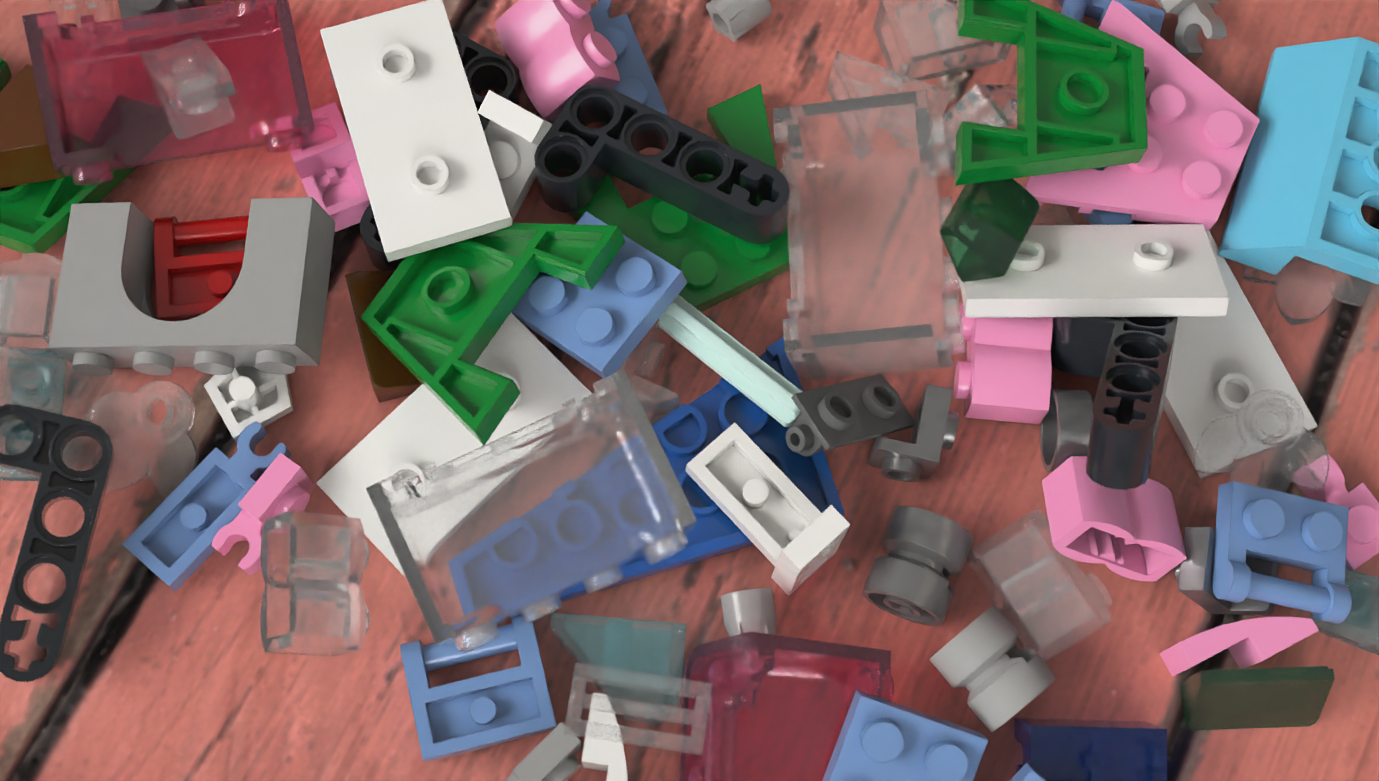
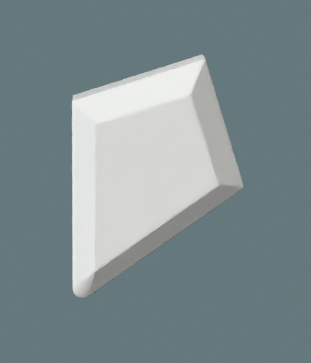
(249, 397)

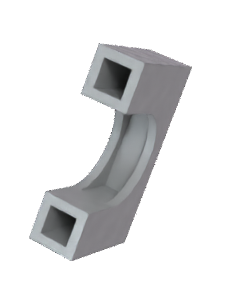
(265, 321)

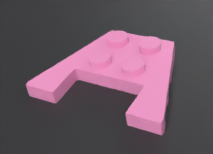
(1193, 142)

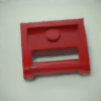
(195, 282)

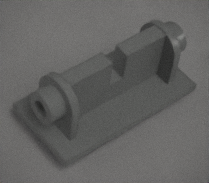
(846, 415)

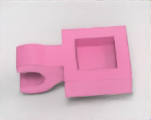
(277, 491)
(1362, 514)

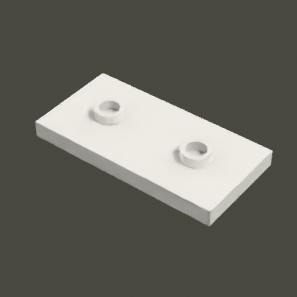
(415, 129)
(1105, 274)
(1220, 365)
(427, 432)

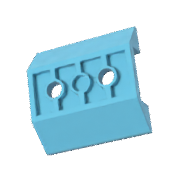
(1311, 163)

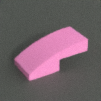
(332, 169)
(1247, 641)

